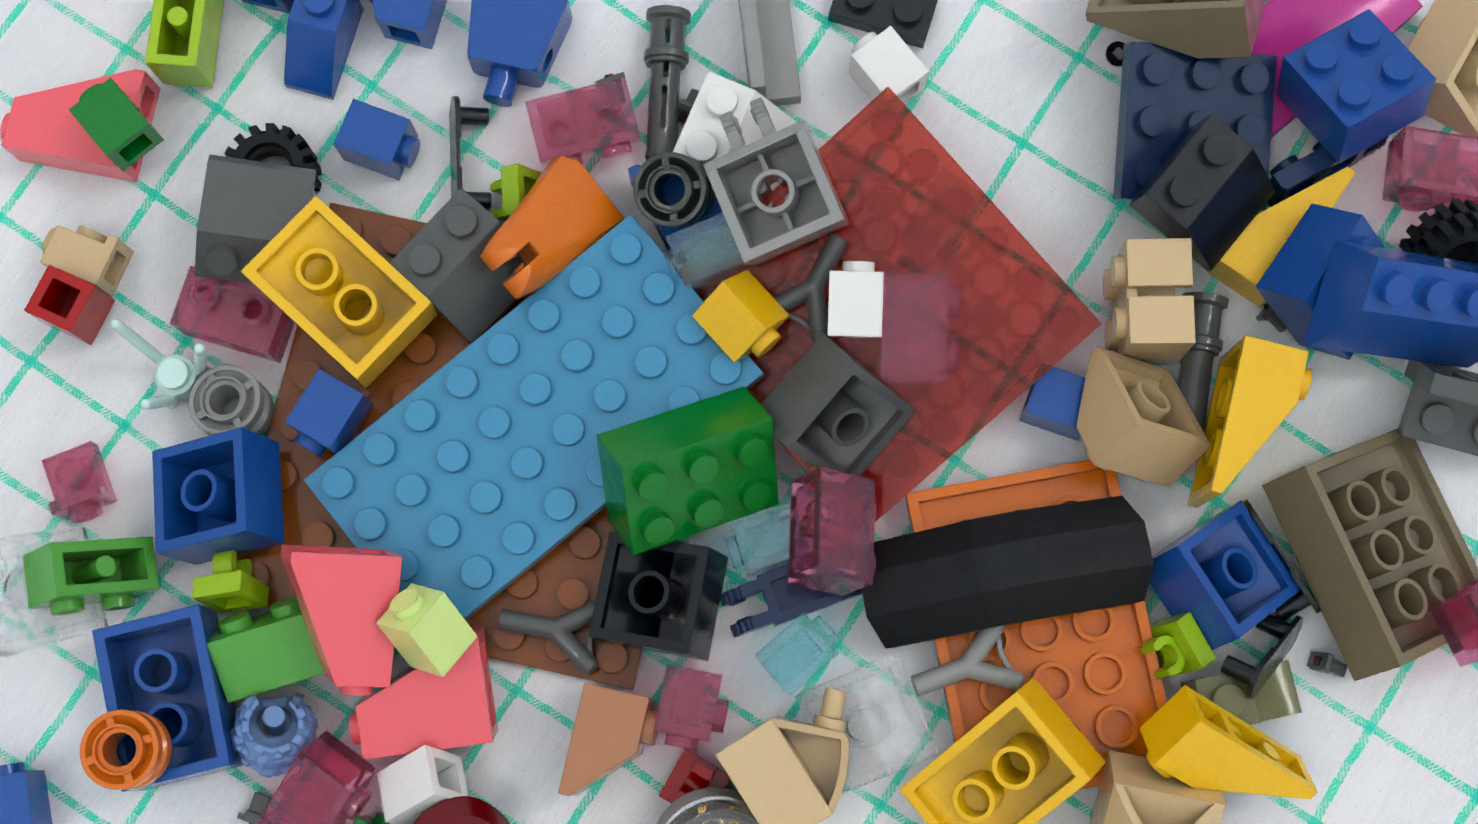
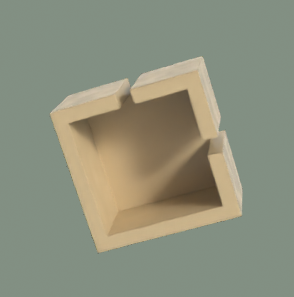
(1146, 314)

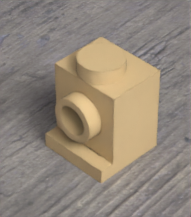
(87, 256)

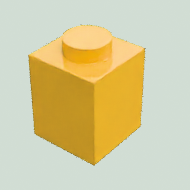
(741, 317)

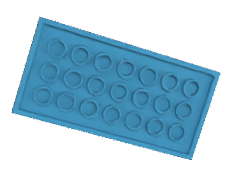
(502, 441)

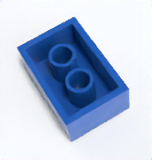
(167, 671)

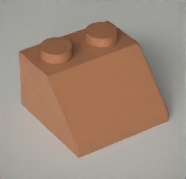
(606, 736)

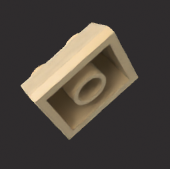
(1449, 51)
(1137, 420)

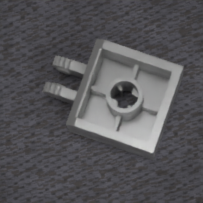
(744, 181)

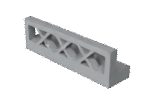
(770, 50)

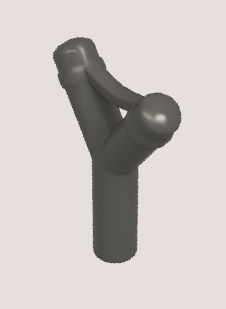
(813, 288)
(557, 630)

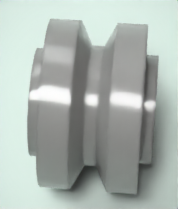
(220, 386)

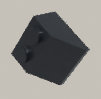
(1206, 190)
(659, 598)

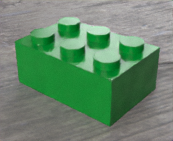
(688, 469)

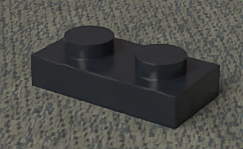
(907, 17)

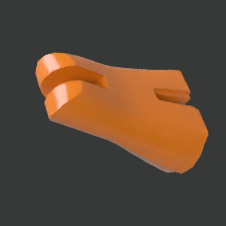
(551, 226)

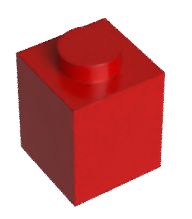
(69, 304)

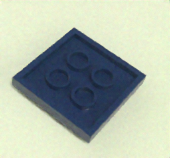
(1172, 92)

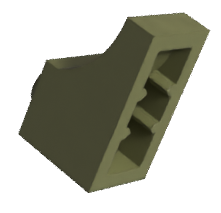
(1274, 700)

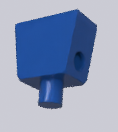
(515, 43)

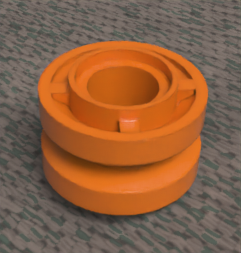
(100, 746)

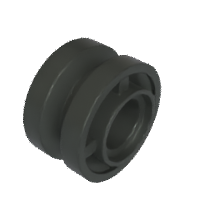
(649, 190)

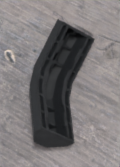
(1008, 570)

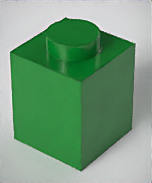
(115, 123)

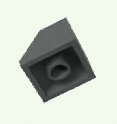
(244, 210)
(448, 267)
(835, 409)

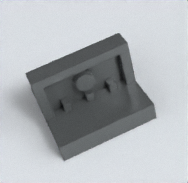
(1442, 406)

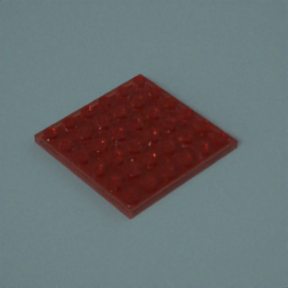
(926, 215)

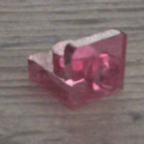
(78, 483)

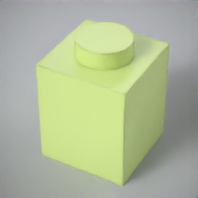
(426, 629)

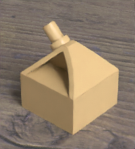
(792, 767)
(1139, 795)

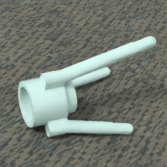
(173, 373)

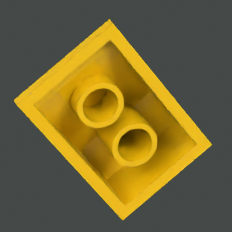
(340, 291)
(1250, 398)
(1007, 766)

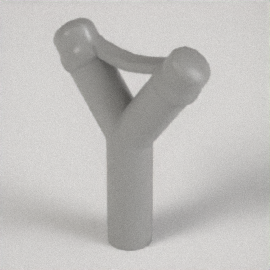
(972, 667)

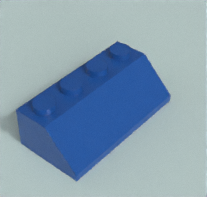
(1397, 306)

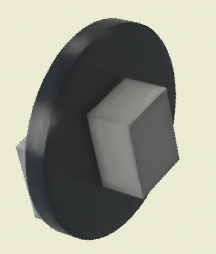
(1114, 53)

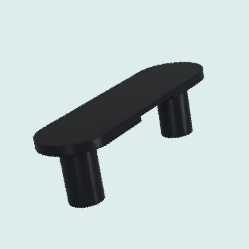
(468, 116)
(1302, 598)
(1258, 676)

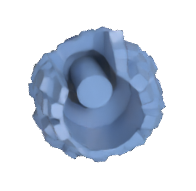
(272, 732)

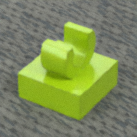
(513, 186)
(230, 586)
(1178, 645)

